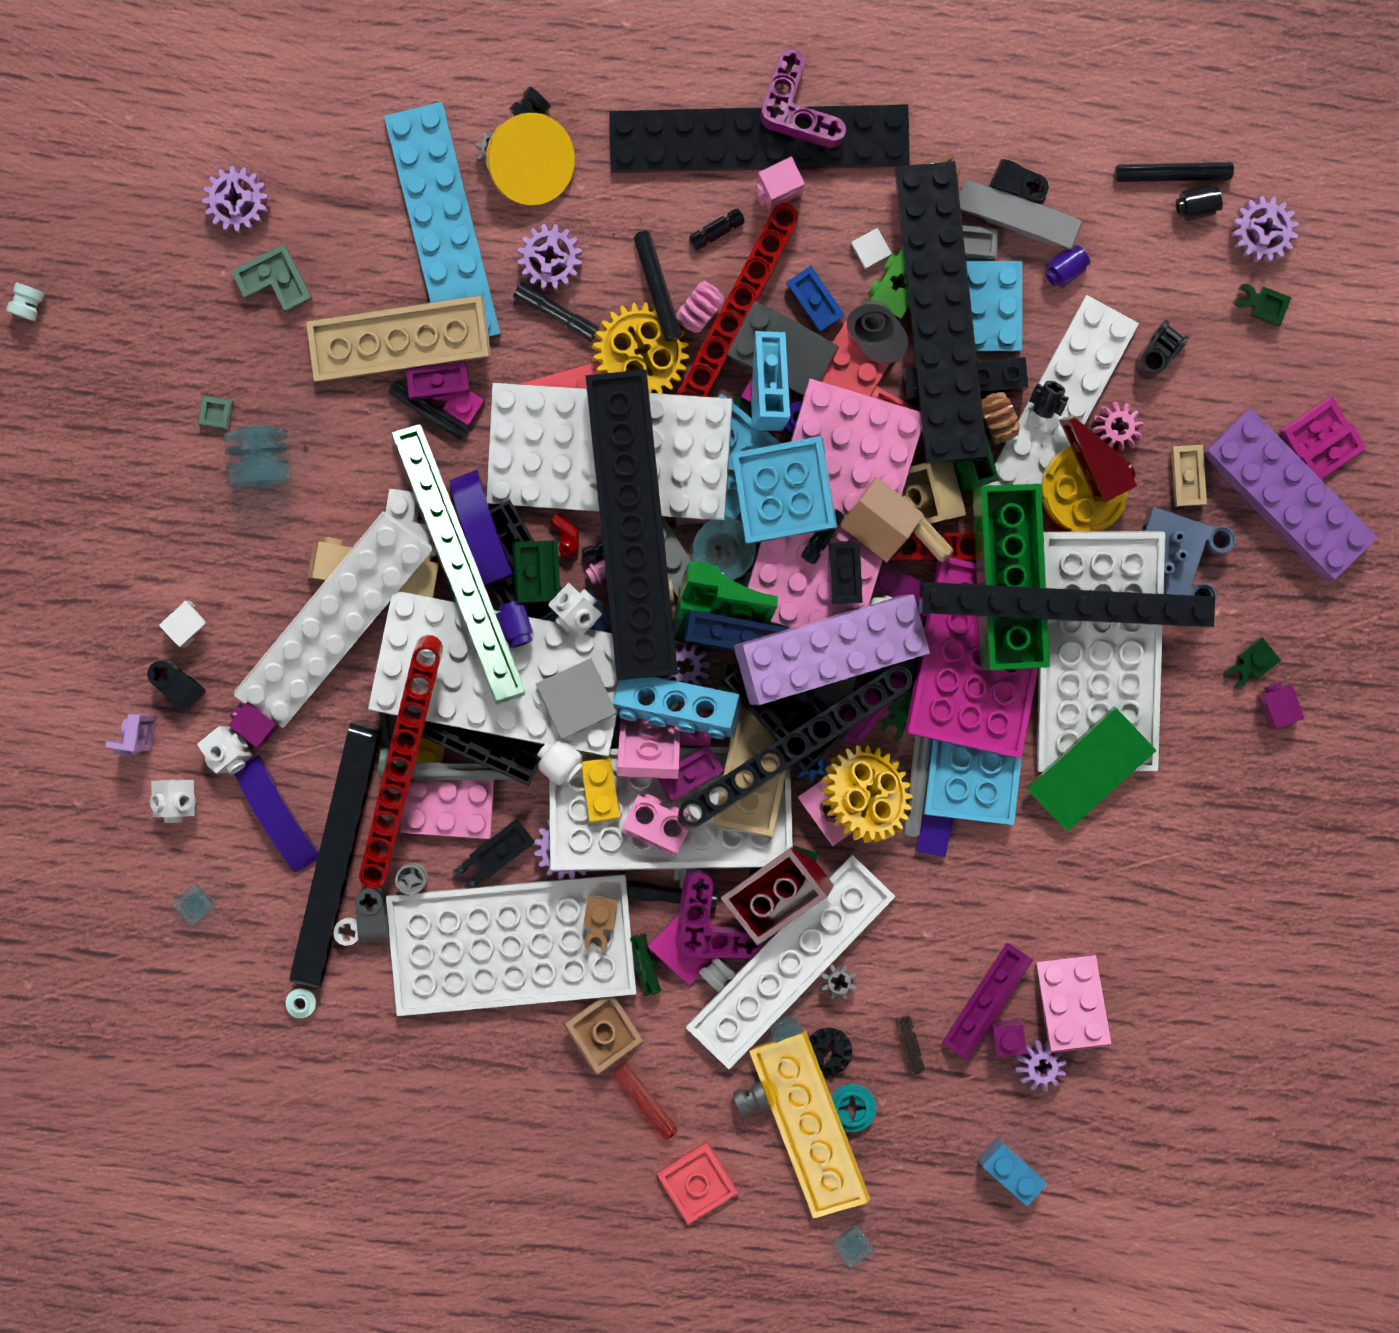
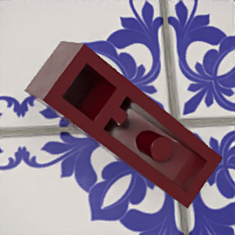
(1102, 467)

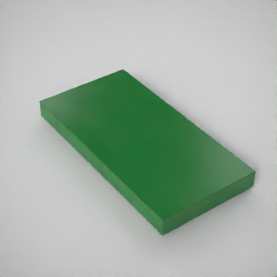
(1091, 768)

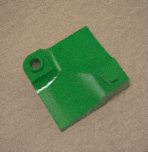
(714, 593)

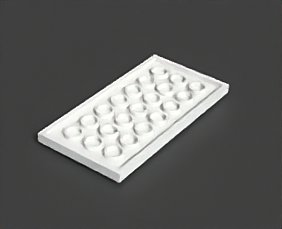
(547, 458)
(1100, 661)
(461, 690)
(602, 845)
(507, 946)

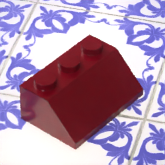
(777, 894)

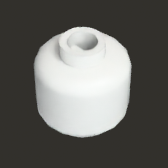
(560, 762)

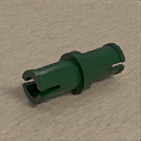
(644, 965)

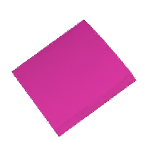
(1323, 438)
(666, 949)

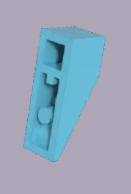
(770, 382)

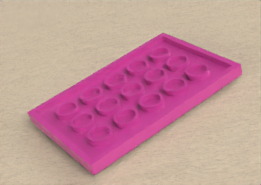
(951, 693)

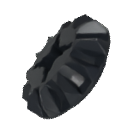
(842, 1046)

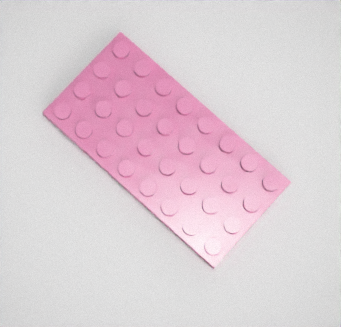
(861, 442)

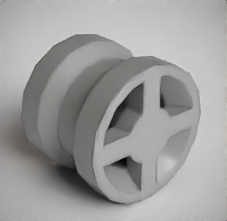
(717, 973)

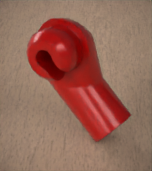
(568, 535)

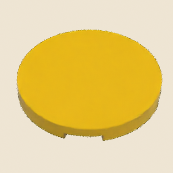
(530, 158)
(1070, 499)

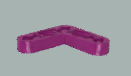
(789, 112)
(705, 934)

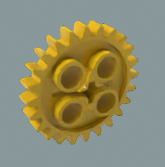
(616, 360)
(866, 794)

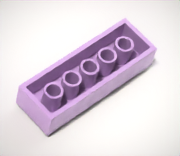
(831, 649)

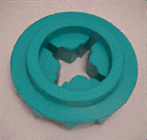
(863, 1116)

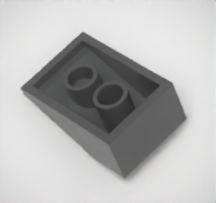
(806, 351)

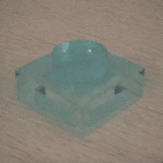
(194, 904)
(785, 1028)
(853, 1245)

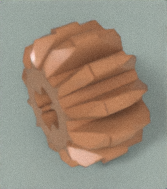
(999, 418)

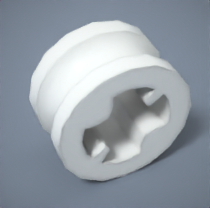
(340, 937)

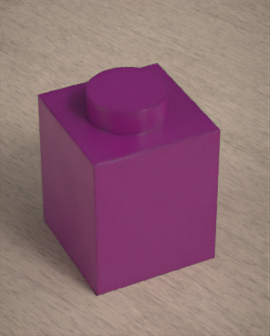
(1280, 705)
(252, 724)
(1007, 1038)

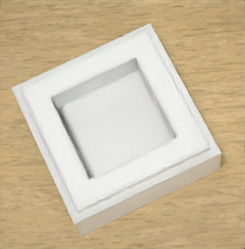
(871, 248)

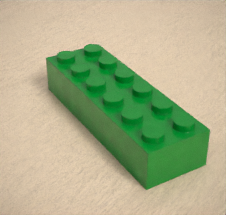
(1010, 554)

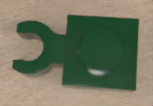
(1267, 305)
(1255, 660)
(900, 709)

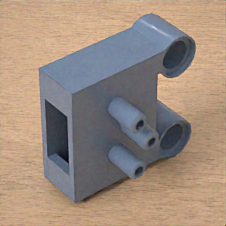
(1184, 548)

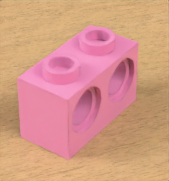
(779, 184)
(653, 833)

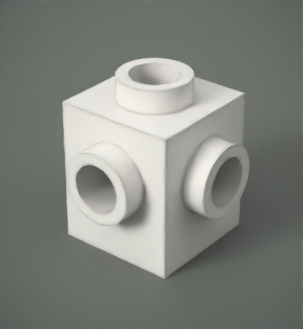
(575, 609)
(225, 750)
(172, 799)

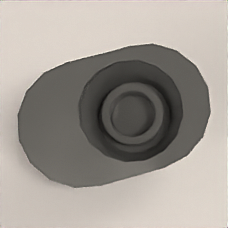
(877, 331)

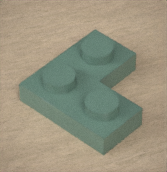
(277, 271)

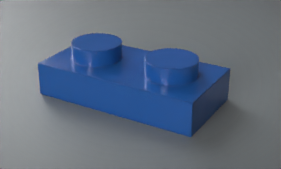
(815, 299)

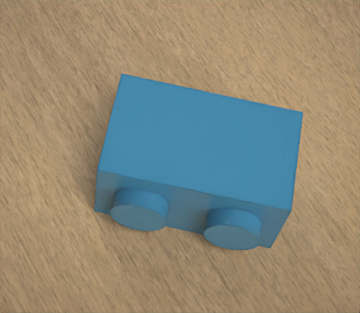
(1012, 1171)

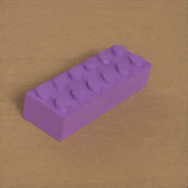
(1289, 495)

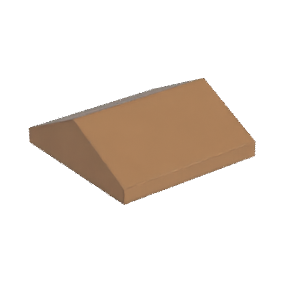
(881, 519)
(603, 1032)

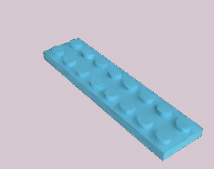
(439, 207)

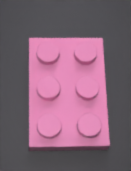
(648, 750)
(449, 808)
(1073, 1004)

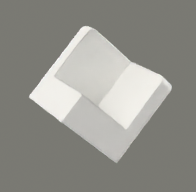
(183, 624)

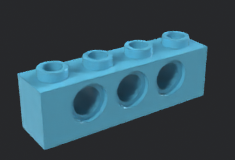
(695, 699)

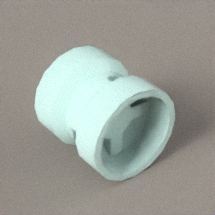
(25, 301)

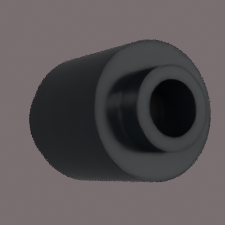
(1199, 203)

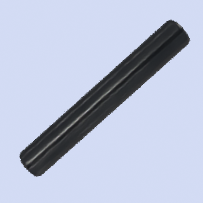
(1174, 171)
(657, 286)

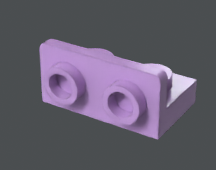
(137, 734)

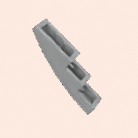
(1019, 215)

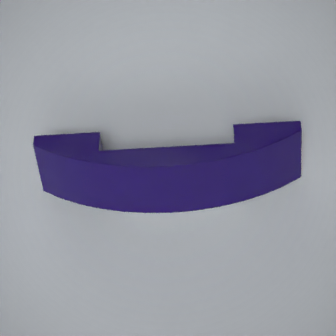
(480, 528)
(275, 815)

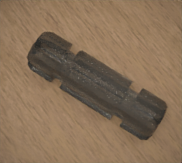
(910, 1045)

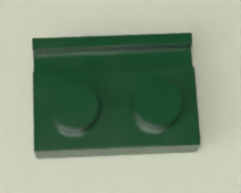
(535, 571)

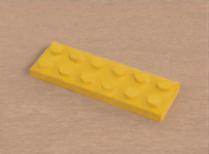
(809, 1125)

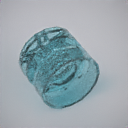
(257, 457)
(727, 532)

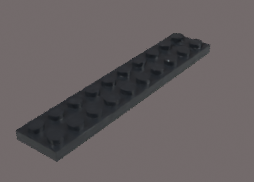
(739, 141)
(940, 313)
(631, 524)

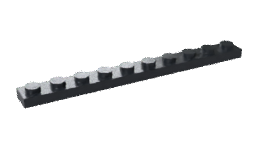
(1066, 604)

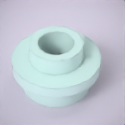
(304, 994)

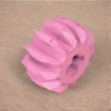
(700, 307)
(1122, 418)

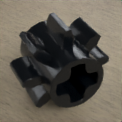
(1049, 399)

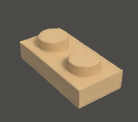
(1188, 475)

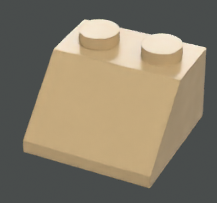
(935, 491)

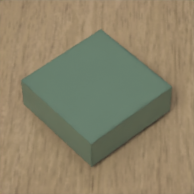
(215, 413)

